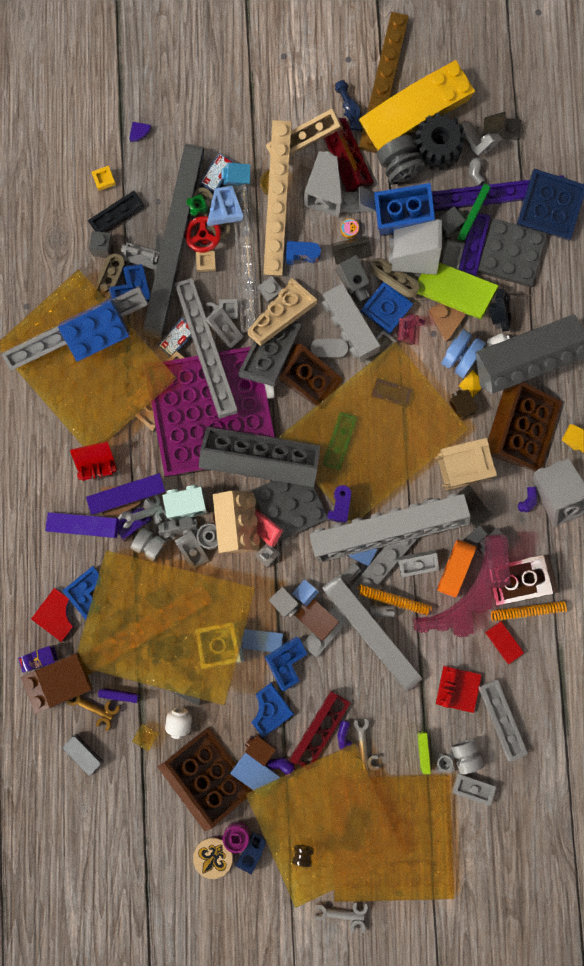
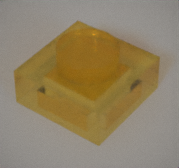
(145, 737)

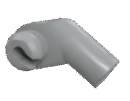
(474, 171)

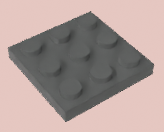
(512, 252)
(290, 506)

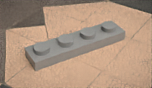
(502, 720)

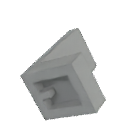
(479, 145)

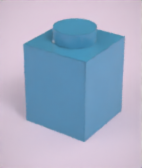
(236, 174)

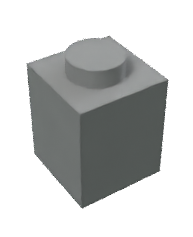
(284, 602)

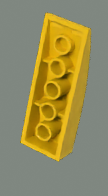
(404, 111)

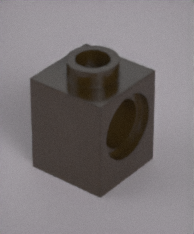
(463, 404)

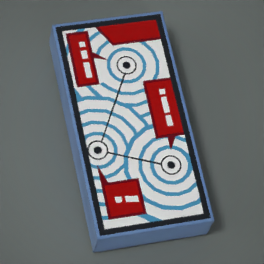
(212, 178)
(175, 338)

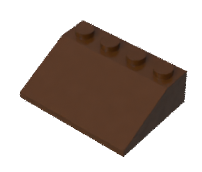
(523, 426)
(203, 779)

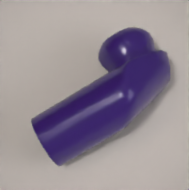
(530, 502)
(342, 734)
(282, 764)

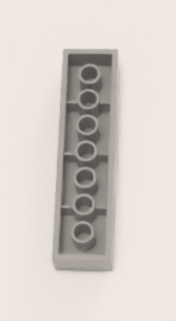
(390, 528)

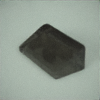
(348, 248)
(477, 509)

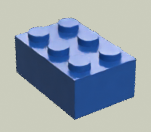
(404, 207)
(94, 329)

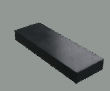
(116, 213)

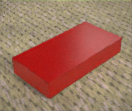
(504, 642)

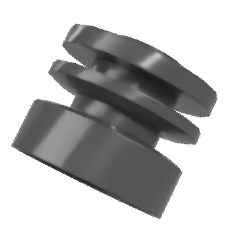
(400, 159)

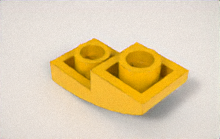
(574, 438)

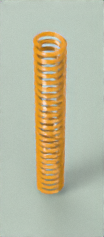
(417, 608)
(556, 609)

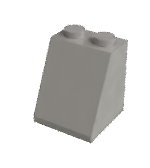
(323, 186)
(416, 248)
(560, 491)

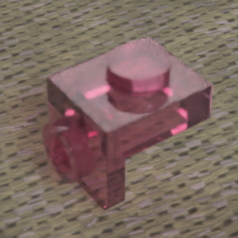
(408, 328)

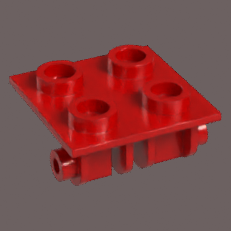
(93, 460)
(458, 689)

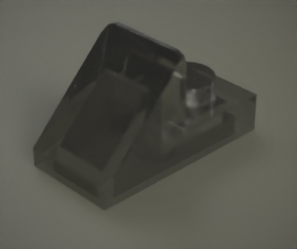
(505, 127)

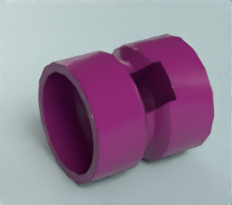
(236, 837)

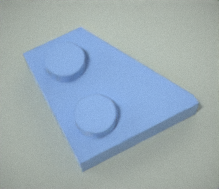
(224, 207)

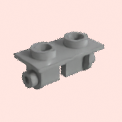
(140, 255)
(170, 532)

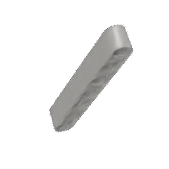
(372, 633)

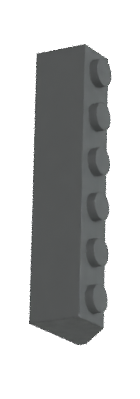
(530, 354)
(259, 456)

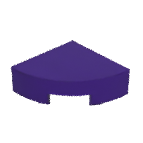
(139, 131)

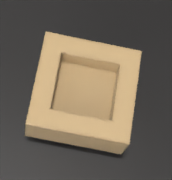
(205, 261)

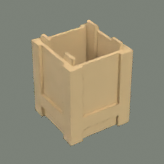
(466, 464)

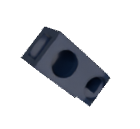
(252, 853)

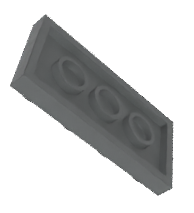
(267, 361)

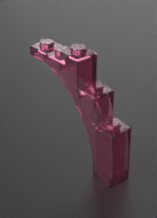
(478, 598)

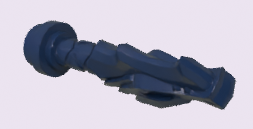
(352, 109)

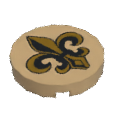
(212, 858)

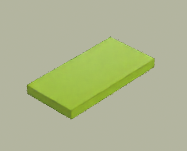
(458, 290)

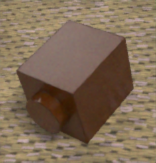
(259, 749)

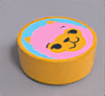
(349, 228)

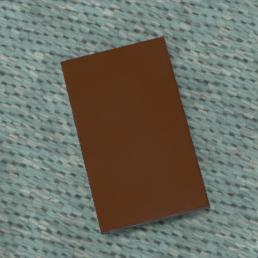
(317, 619)

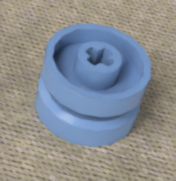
(461, 352)

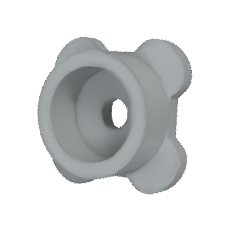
(449, 765)

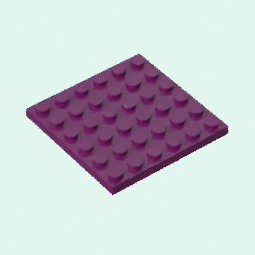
(188, 409)

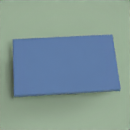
(252, 772)

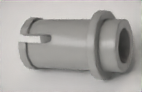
(350, 574)
(382, 611)

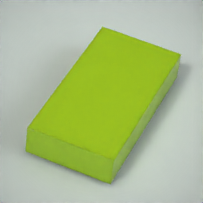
(423, 752)

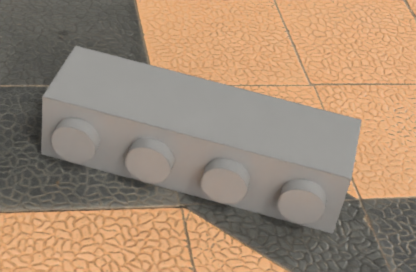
(351, 323)

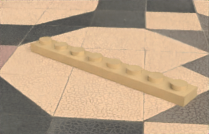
(277, 197)

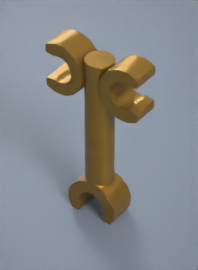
(106, 714)

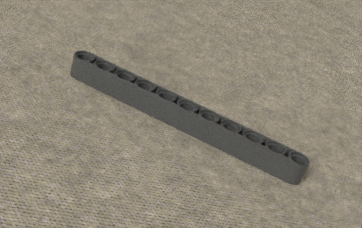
(173, 242)

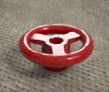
(205, 240)

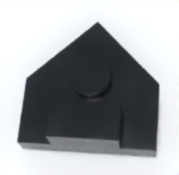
(500, 308)

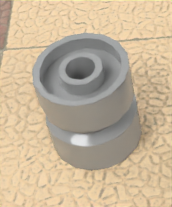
(207, 536)
(147, 544)
(467, 756)

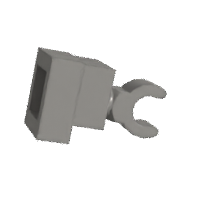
(267, 555)

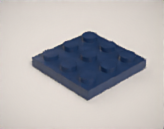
(551, 204)

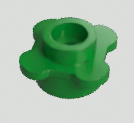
(197, 200)

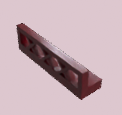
(348, 168)
(314, 725)

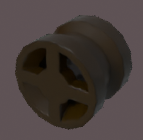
(303, 855)

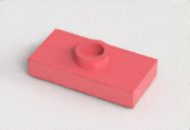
(267, 529)

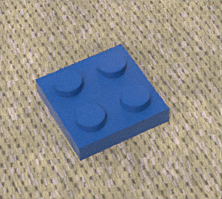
(386, 307)

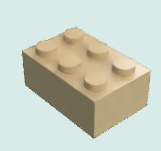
(236, 522)

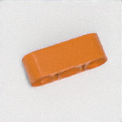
(456, 568)

